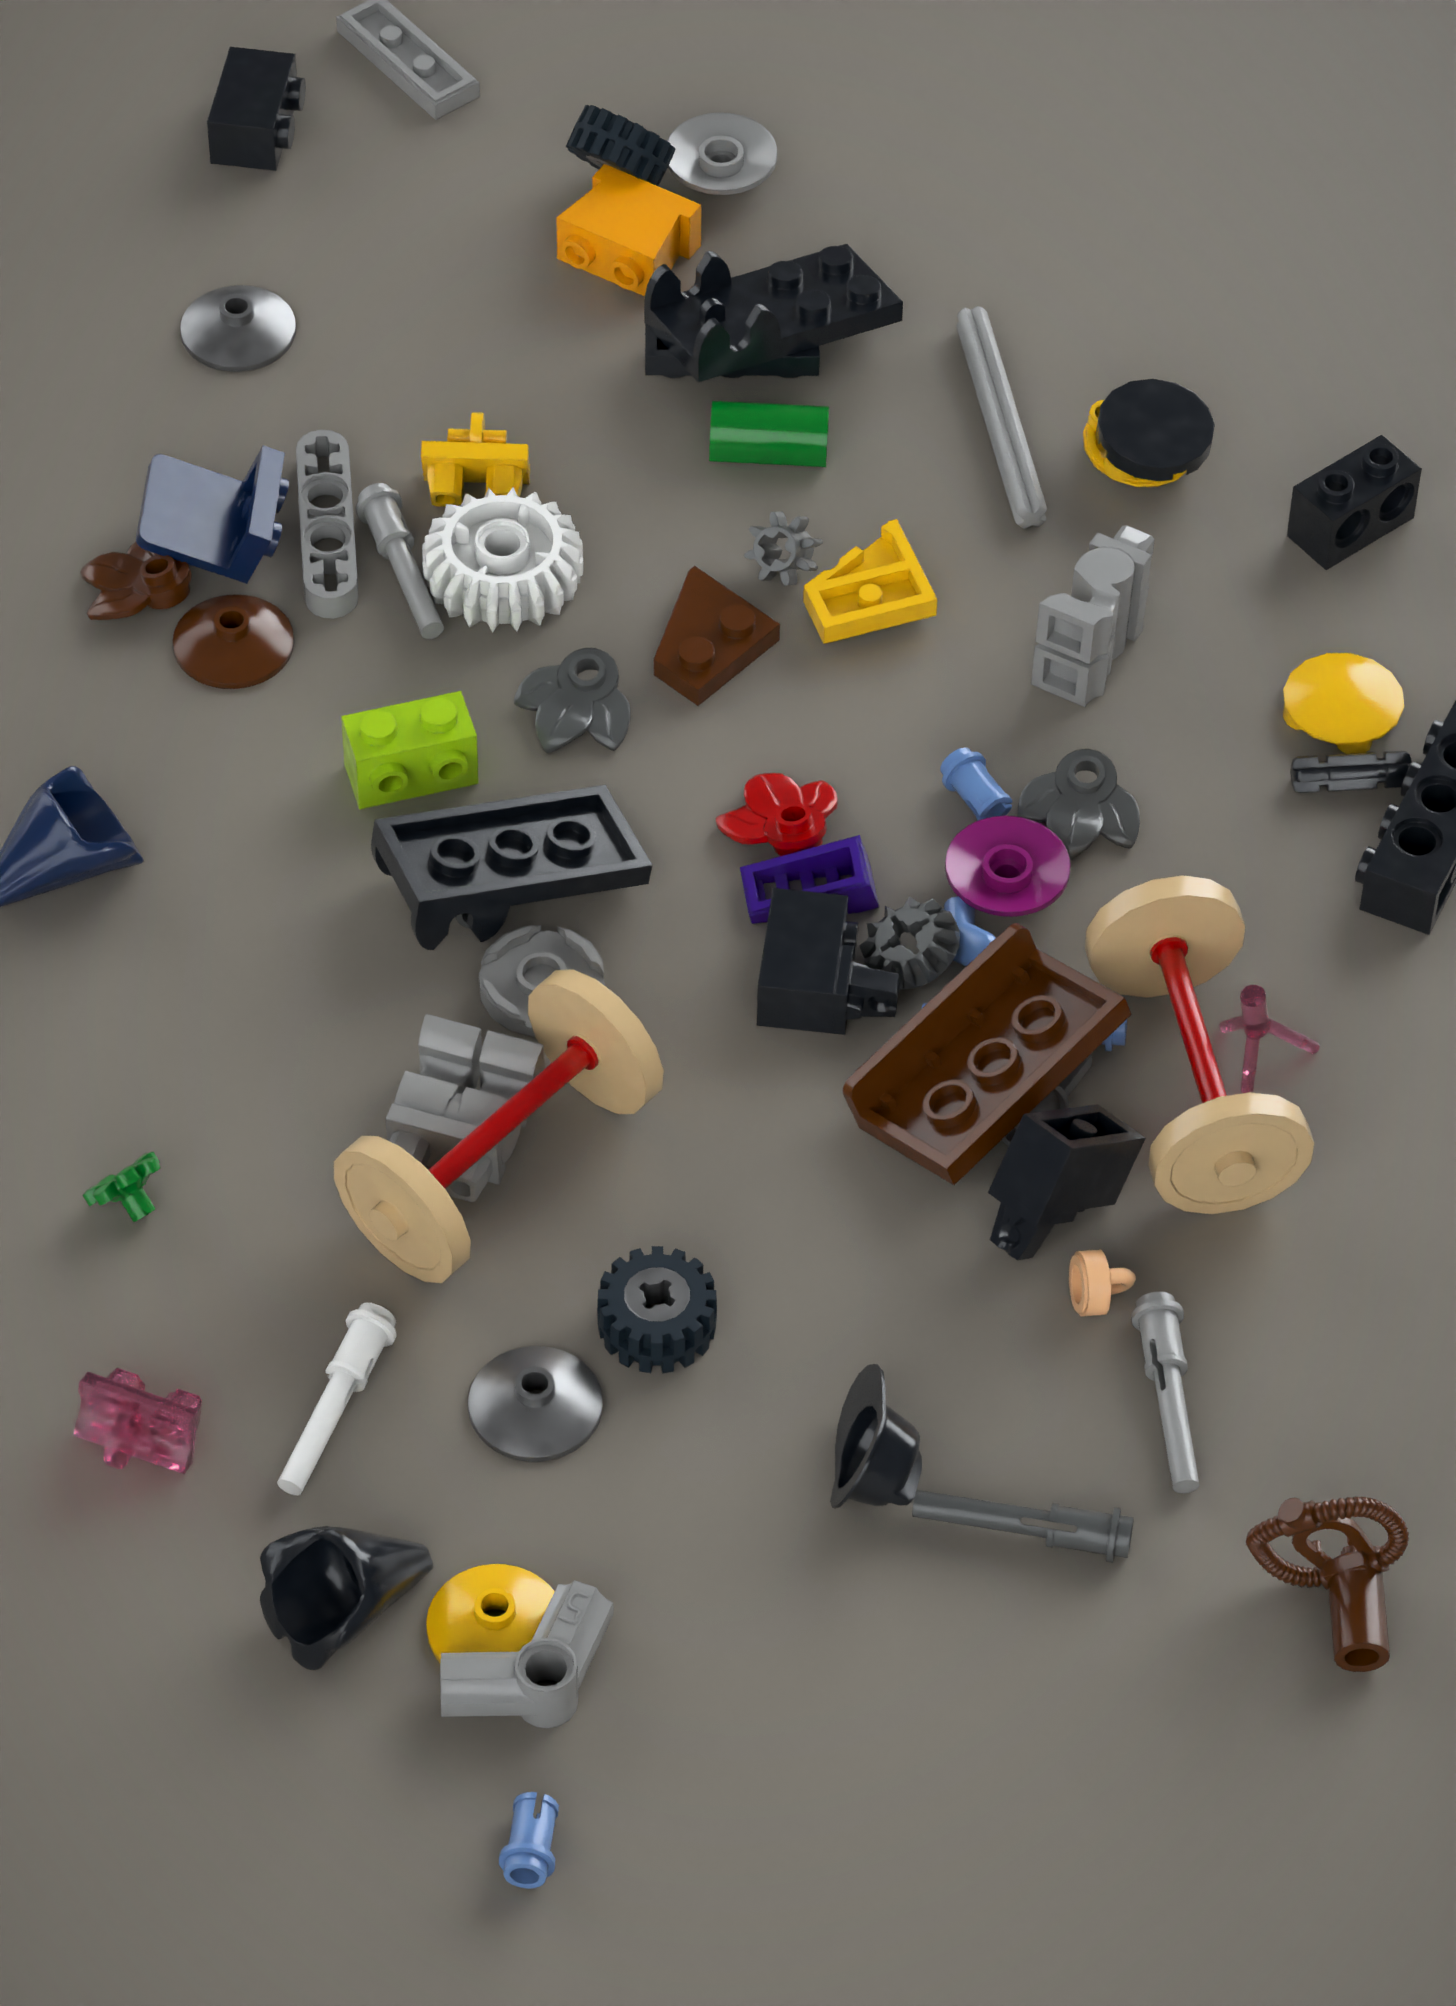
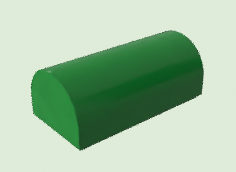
(769, 433)

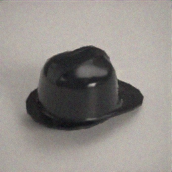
(874, 1447)

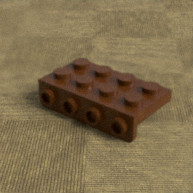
(981, 1055)

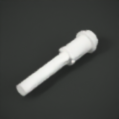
(368, 1332)

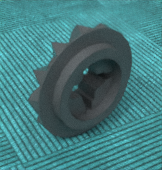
(935, 936)

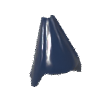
(62, 839)

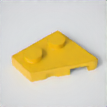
(870, 589)

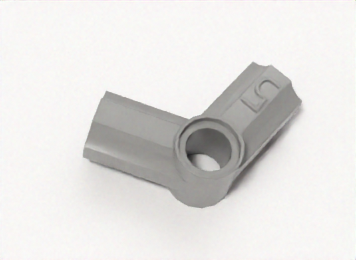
(558, 1652)

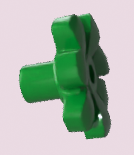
(127, 1187)

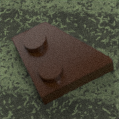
(710, 638)

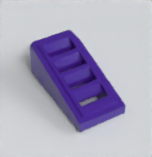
(827, 861)

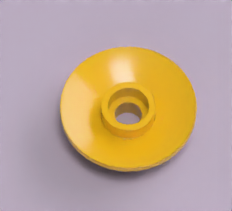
(457, 1611)

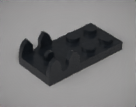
(766, 312)
(505, 856)

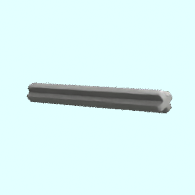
(1001, 417)

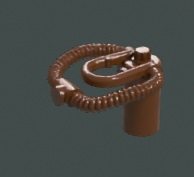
(1351, 1578)

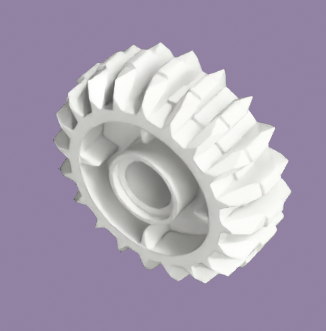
(502, 559)

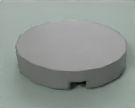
(524, 960)

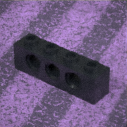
(1416, 859)

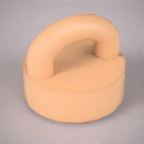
(1094, 1282)

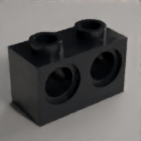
(1353, 502)

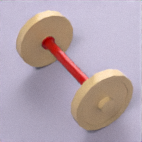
(590, 1045)
(1229, 1147)

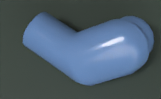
(972, 938)

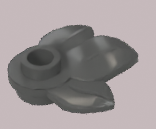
(572, 705)
(1079, 809)

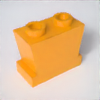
(627, 229)

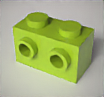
(410, 749)

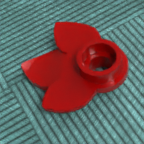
(780, 813)

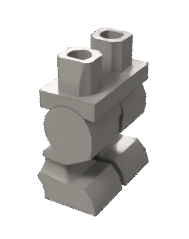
(1091, 627)
(442, 1102)

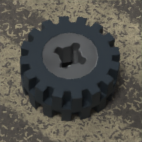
(615, 141)
(668, 1330)

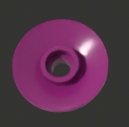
(1007, 866)

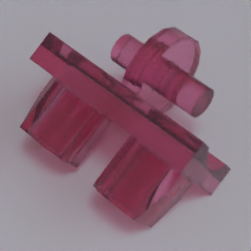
(136, 1422)

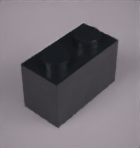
(254, 108)

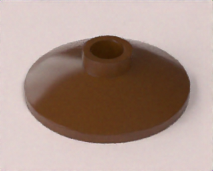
(233, 641)

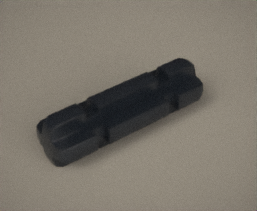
(1349, 771)

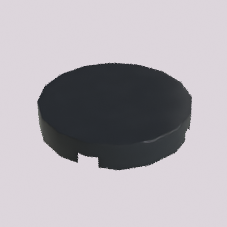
(1155, 429)

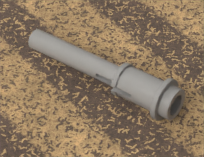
(380, 510)
(1158, 1321)

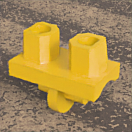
(473, 457)

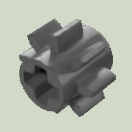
(798, 544)

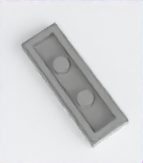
(408, 57)

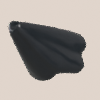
(333, 1584)

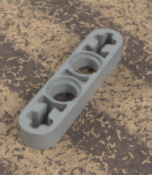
(326, 523)

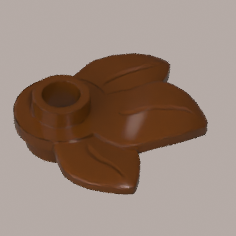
(135, 581)

